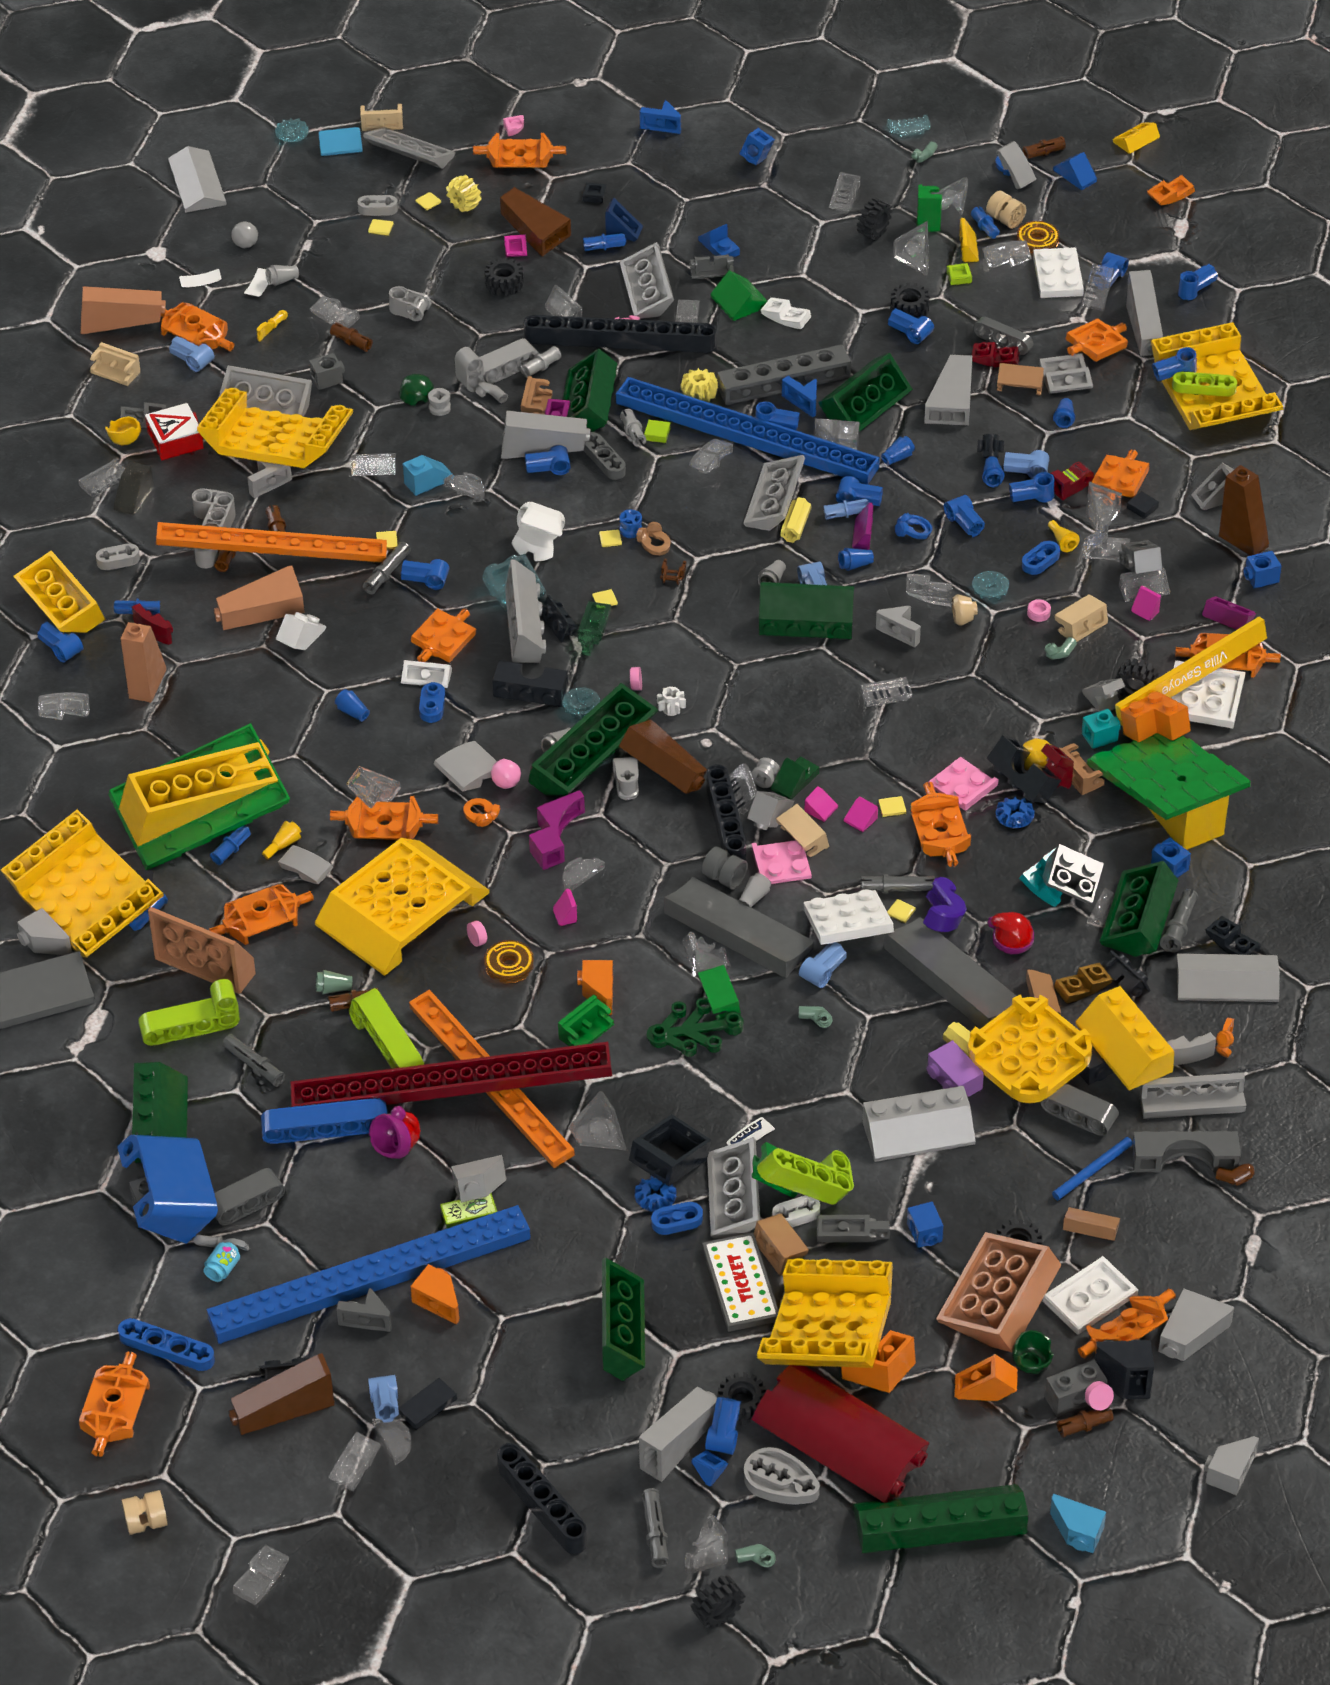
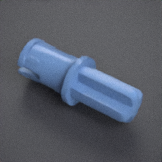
(844, 509)

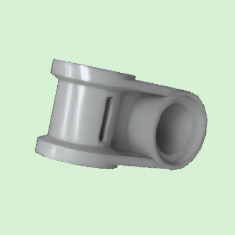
(406, 303)
(626, 777)

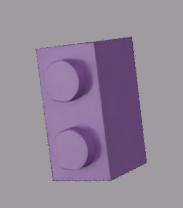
(954, 1069)

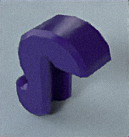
(946, 907)

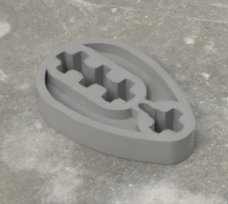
(783, 1464)

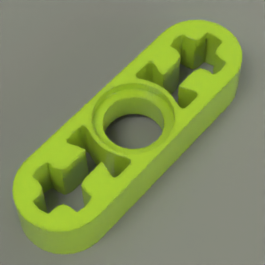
(1225, 385)

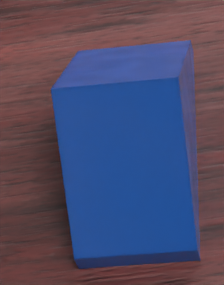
(1077, 171)

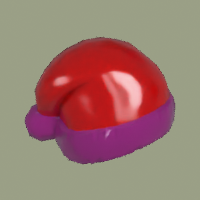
(1011, 932)
(394, 1133)

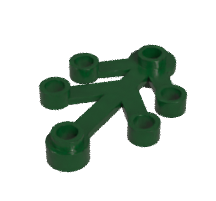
(665, 1034)

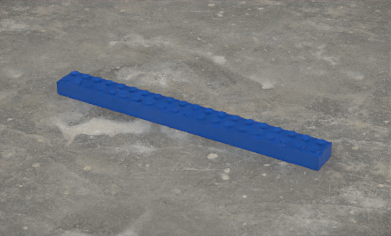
(747, 430)
(371, 1271)

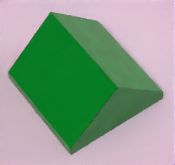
(737, 296)

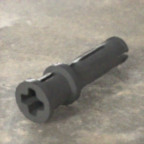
(1177, 927)

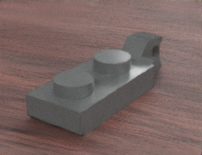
(851, 1228)

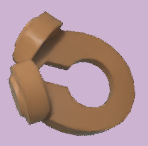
(653, 530)

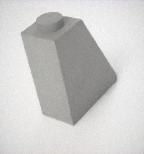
(1193, 1324)

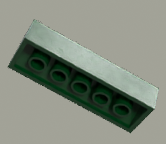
(589, 742)
(941, 1518)

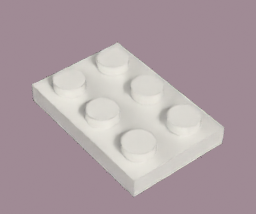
(1058, 272)

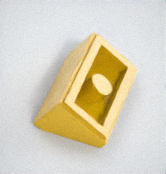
(1137, 137)
(968, 242)

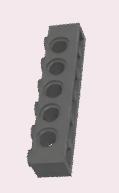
(766, 377)

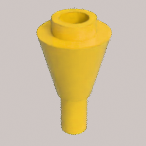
(1065, 538)
(285, 836)

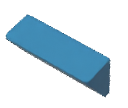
(340, 141)

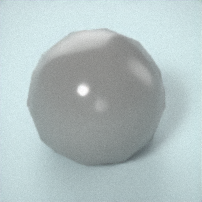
(244, 234)

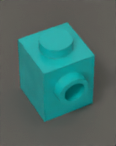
(1100, 728)

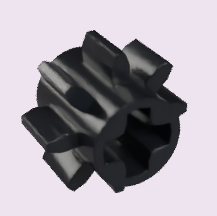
(990, 446)

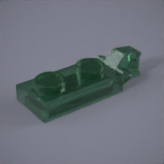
(593, 625)

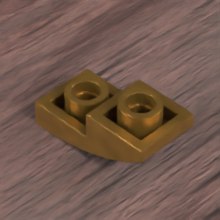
(1086, 982)

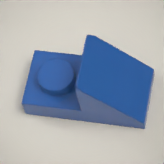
(661, 120)
(718, 242)
(799, 395)

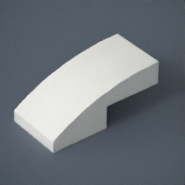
(782, 312)

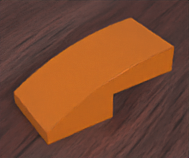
(1171, 192)

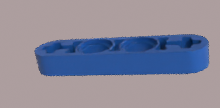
(164, 1347)

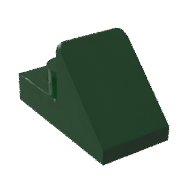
(794, 777)

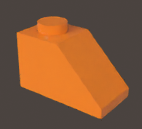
(597, 979)
(436, 1293)
(986, 1380)

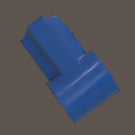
(1117, 262)
(1192, 282)
(914, 328)
(1183, 362)
(768, 412)
(555, 460)
(1039, 488)
(852, 490)
(962, 511)
(431, 574)
(62, 644)
(722, 1433)

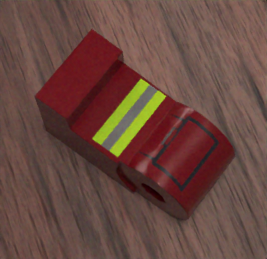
(1071, 480)

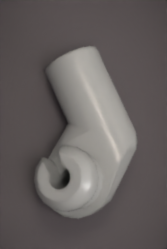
(493, 390)

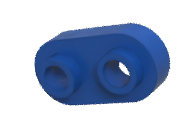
(1040, 557)
(432, 702)
(676, 1218)

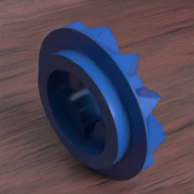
(1017, 819)
(653, 1202)

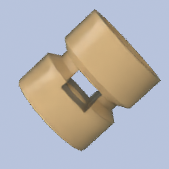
(1006, 209)
(152, 1505)

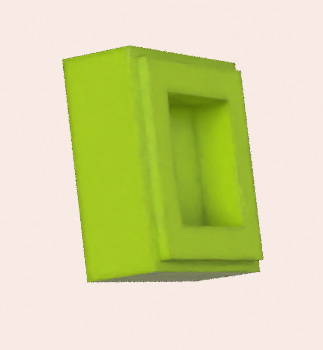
(959, 274)
(657, 431)

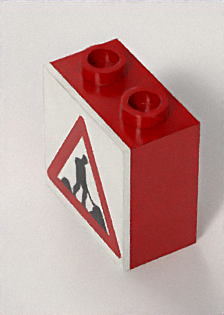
(174, 431)

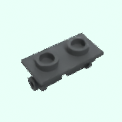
(702, 267)

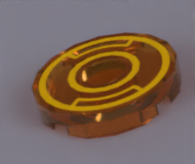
(1045, 230)
(509, 950)

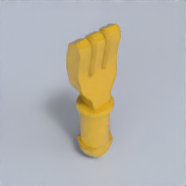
(266, 327)

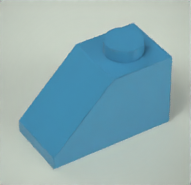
(424, 474)
(1078, 1522)

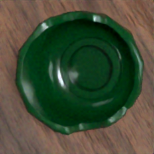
(415, 388)
(1032, 1352)

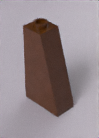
(540, 223)
(1243, 512)
(664, 756)
(284, 1396)

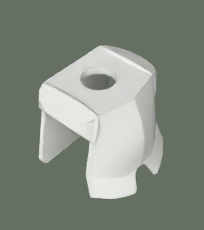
(537, 530)

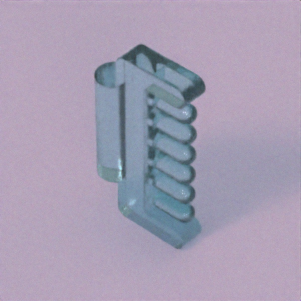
(909, 128)

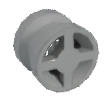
(439, 401)
(765, 772)

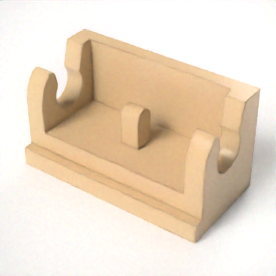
(381, 118)
(115, 364)
(1082, 617)
(803, 830)

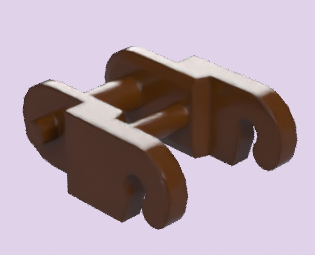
(680, 573)

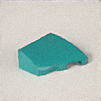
(1034, 881)

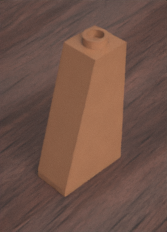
(119, 308)
(261, 600)
(142, 662)

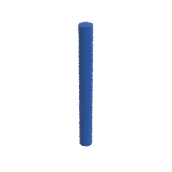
(1092, 1168)

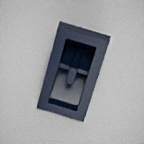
(620, 221)

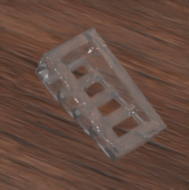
(845, 180)

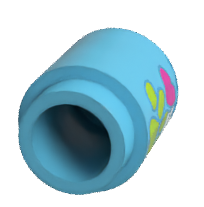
(221, 1261)

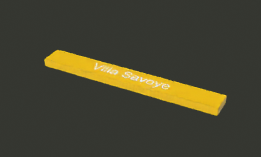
(1202, 663)

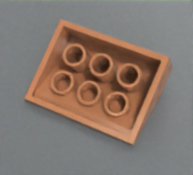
(199, 950)
(999, 1290)

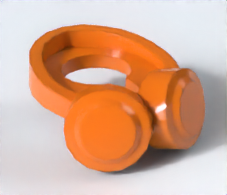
(481, 819)
(1225, 1038)

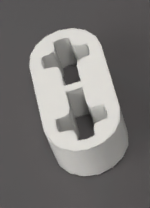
(796, 1212)

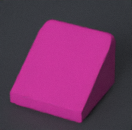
(515, 245)
(1146, 603)
(820, 804)
(861, 814)
(565, 909)

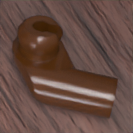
(1236, 1176)

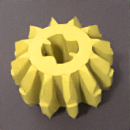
(463, 193)
(699, 385)

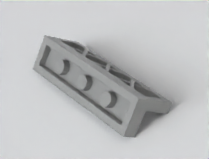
(1192, 1099)

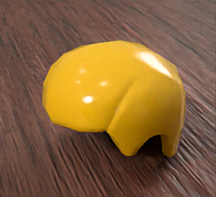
(124, 430)
(1036, 756)

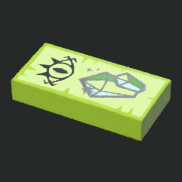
(457, 1213)

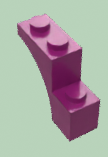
(553, 818)

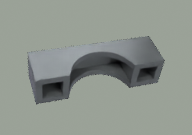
(1214, 1148)

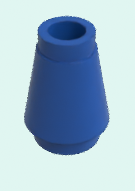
(1064, 413)
(898, 451)
(992, 473)
(854, 558)
(350, 704)

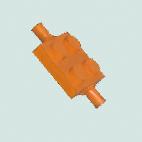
(1097, 339)
(1122, 474)
(443, 635)

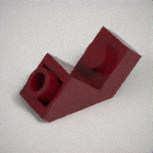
(1059, 764)

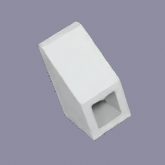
(300, 630)

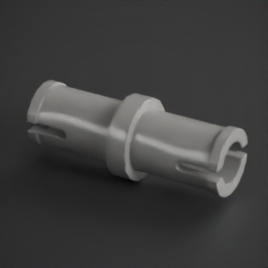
(540, 362)
(633, 427)

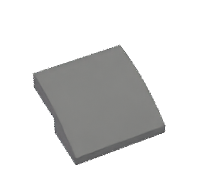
(1065, 373)
(466, 765)

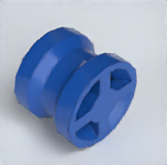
(630, 522)

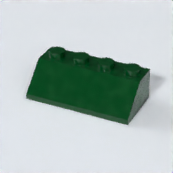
(591, 388)
(867, 392)
(806, 610)
(1140, 909)
(159, 1101)
(622, 1321)

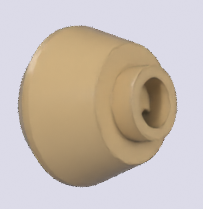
(963, 609)

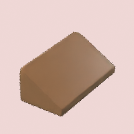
(1042, 984)
(1091, 1224)

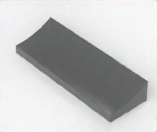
(738, 926)
(949, 972)
(44, 989)

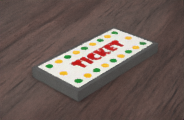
(740, 1281)

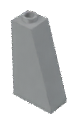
(1143, 310)
(951, 394)
(538, 433)
(676, 1433)

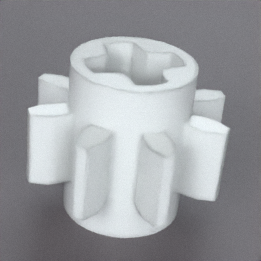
(671, 701)

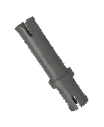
(382, 573)
(896, 883)
(272, 1074)
(656, 1536)

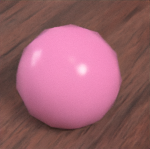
(505, 774)

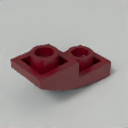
(989, 355)
(161, 628)

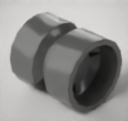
(722, 867)

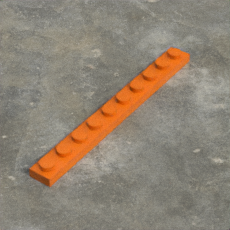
(271, 542)
(512, 1101)

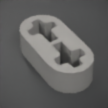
(377, 205)
(117, 556)

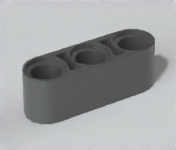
(1081, 1109)
(248, 1196)

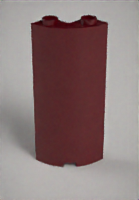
(841, 1432)

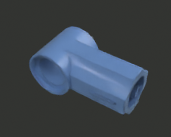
(195, 356)
(1027, 463)
(811, 574)
(820, 968)
(384, 1397)

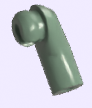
(921, 156)
(1054, 652)
(817, 1014)
(756, 1553)

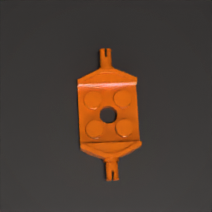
(505, 152)
(204, 328)
(1250, 660)
(940, 811)
(403, 819)
(244, 921)
(1133, 1323)
(113, 1420)

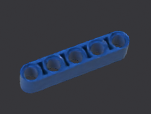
(320, 1120)

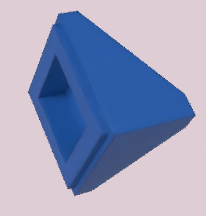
(709, 1466)

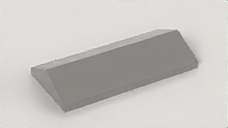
(410, 147)
(196, 179)
(647, 282)
(270, 390)
(773, 493)
(1228, 977)
(733, 1190)

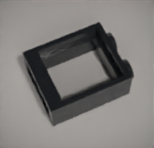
(659, 1164)

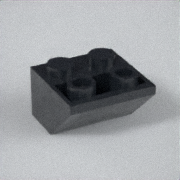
(1127, 1367)

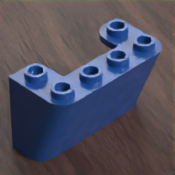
(178, 1185)

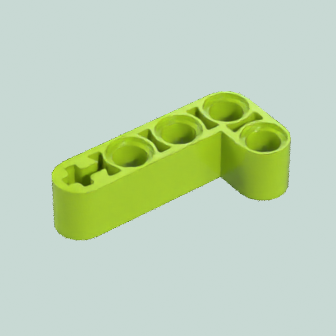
(374, 1014)
(193, 1018)
(823, 1181)

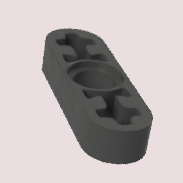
(989, 330)
(605, 464)

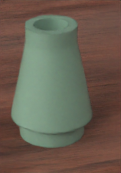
(332, 982)

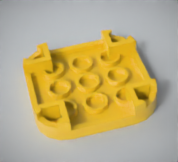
(1030, 1050)

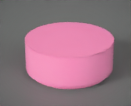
(1039, 610)
(635, 678)
(476, 933)
(1099, 1395)

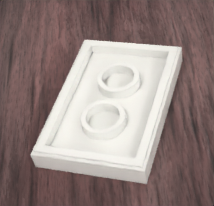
(1090, 1295)

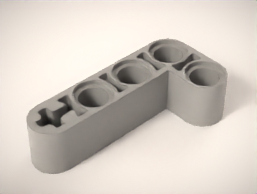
(492, 366)
(217, 510)

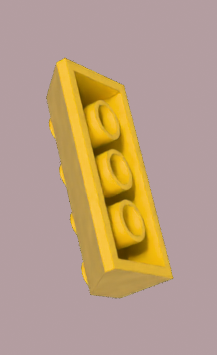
(60, 595)
(1126, 1039)

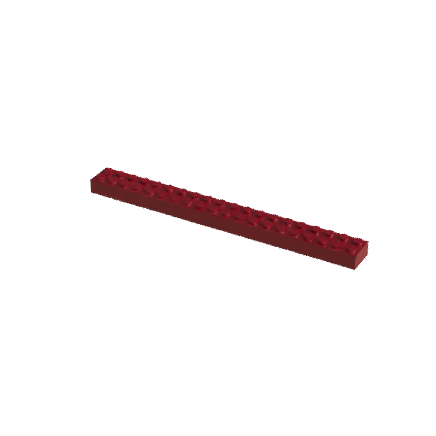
(459, 1076)

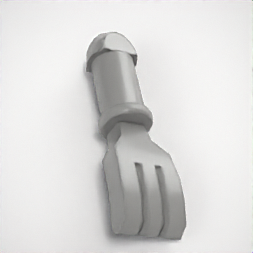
(214, 1241)

